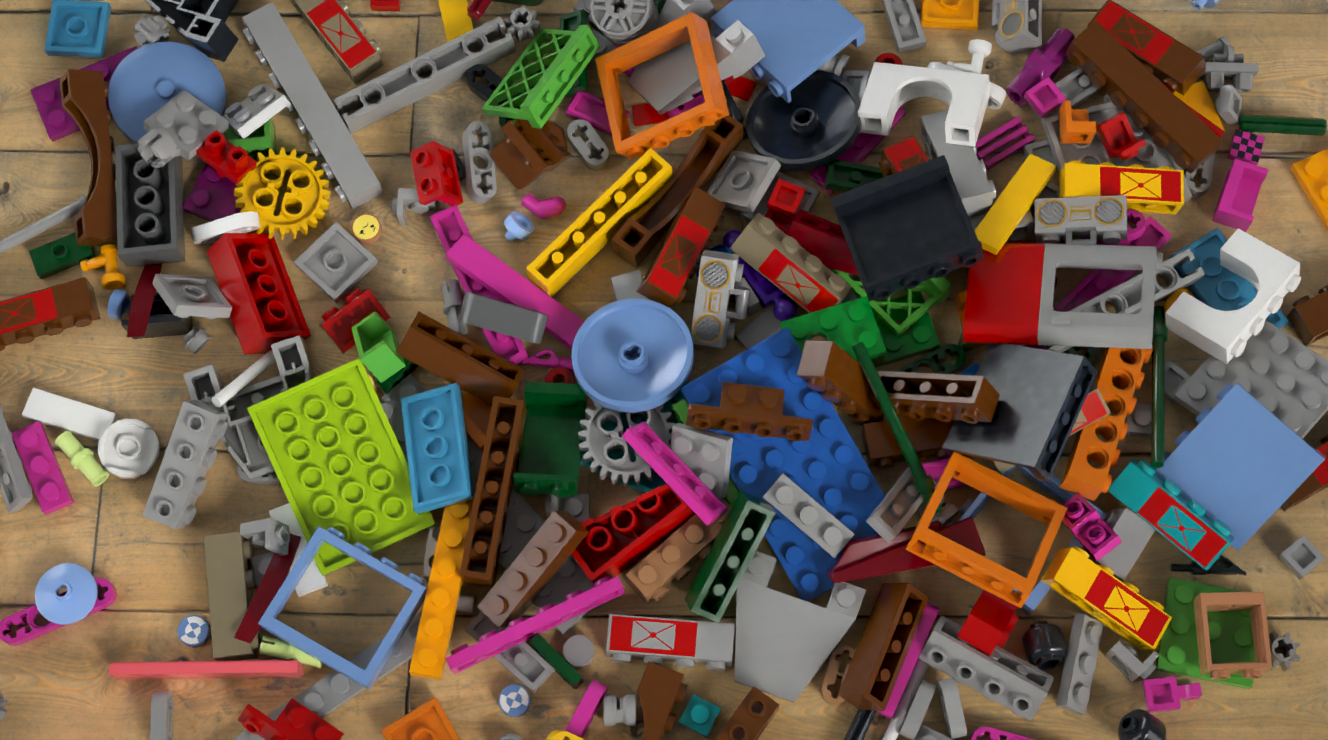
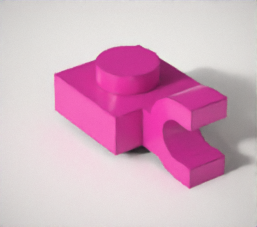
(1165, 695)

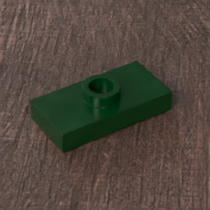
(59, 255)

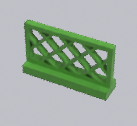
(551, 83)
(935, 288)

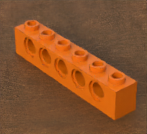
(1079, 474)

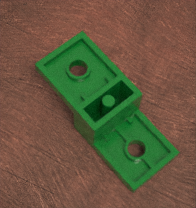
(856, 323)

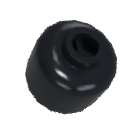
(1044, 645)
(1141, 726)

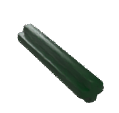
(1282, 124)

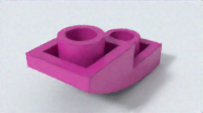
(1089, 528)

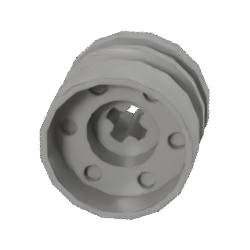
(627, 24)

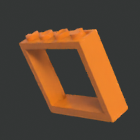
(644, 48)
(970, 564)

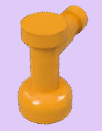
(112, 278)

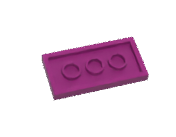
(49, 101)

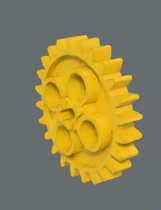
(309, 200)

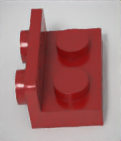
(436, 174)
(339, 322)

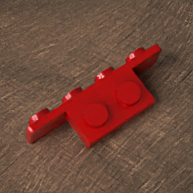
(293, 723)

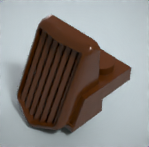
(530, 151)

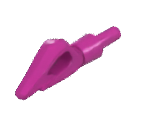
(553, 362)

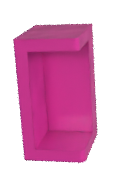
(1239, 195)

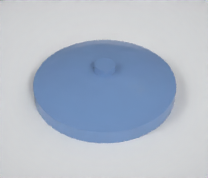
(154, 77)
(632, 355)

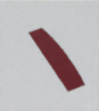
(142, 301)
(266, 591)

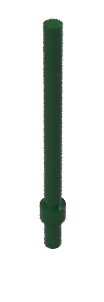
(1160, 336)
(923, 483)

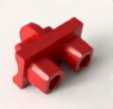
(225, 157)

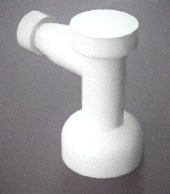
(978, 50)

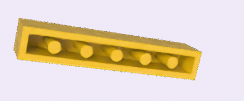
(599, 223)

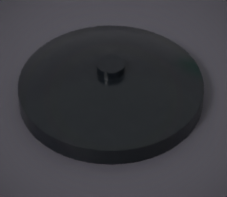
(810, 128)

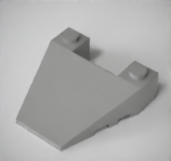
(673, 75)
(241, 434)
(784, 638)

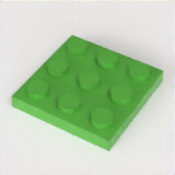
(1228, 633)

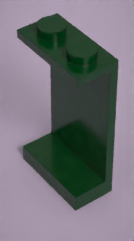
(550, 440)

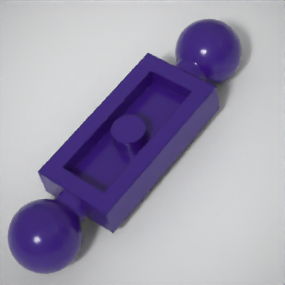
(763, 289)

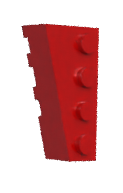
(630, 532)

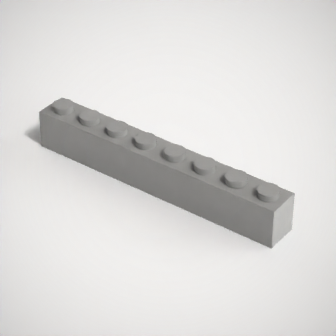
(312, 105)

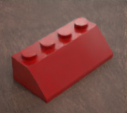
(258, 290)

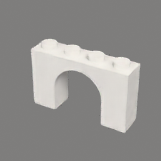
(895, 84)
(1226, 332)

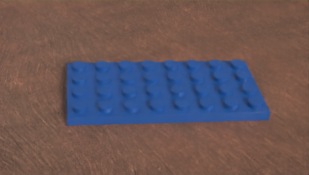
(823, 467)

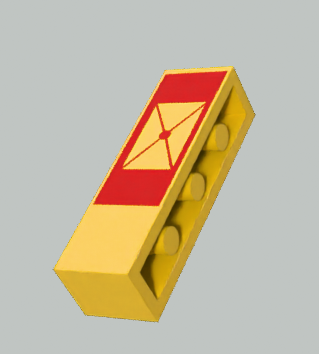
(1145, 188)
(1107, 598)

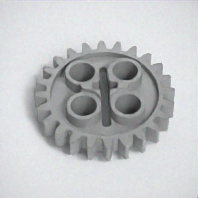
(601, 442)

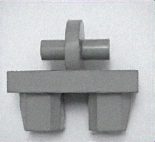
(1229, 67)

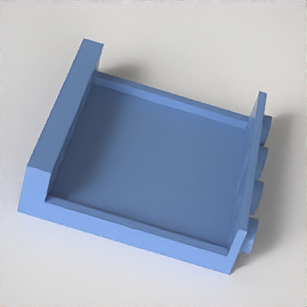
(793, 36)
(1239, 462)

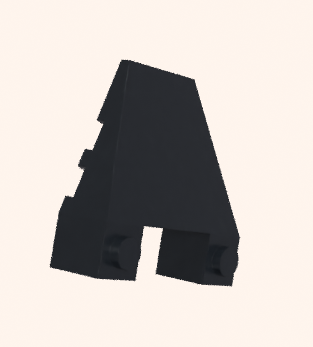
(201, 23)

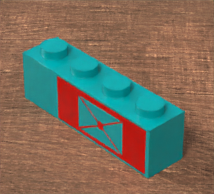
(1171, 513)

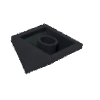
(161, 320)

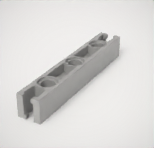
(405, 86)
(1128, 295)

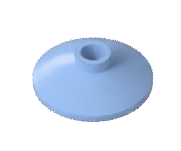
(78, 600)

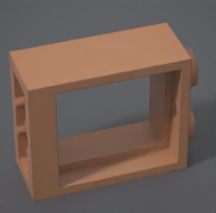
(1233, 601)

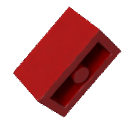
(989, 623)

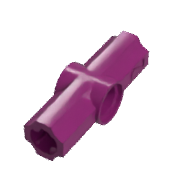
(1040, 65)

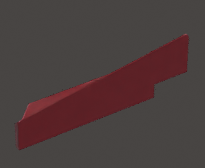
(817, 237)
(876, 557)

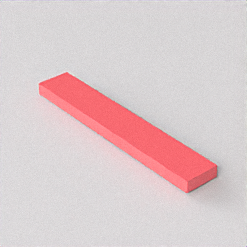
(206, 669)

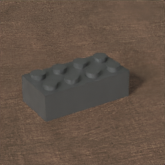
(148, 209)

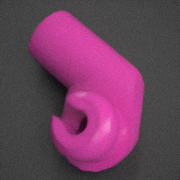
(546, 208)

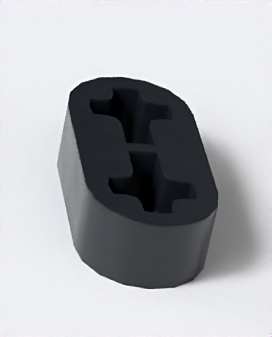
(479, 88)

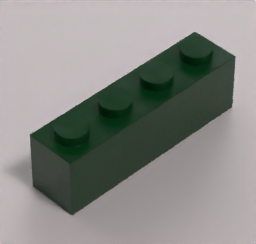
(729, 556)

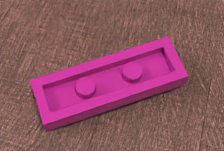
(42, 468)

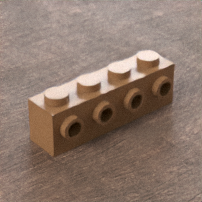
(674, 557)

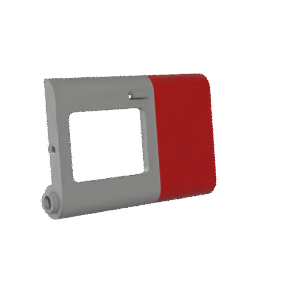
(1014, 296)

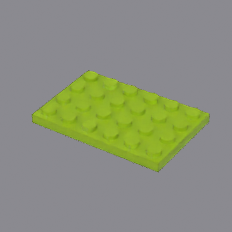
(339, 462)

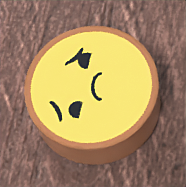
(366, 228)

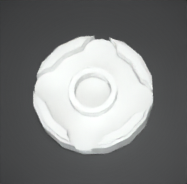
(128, 448)

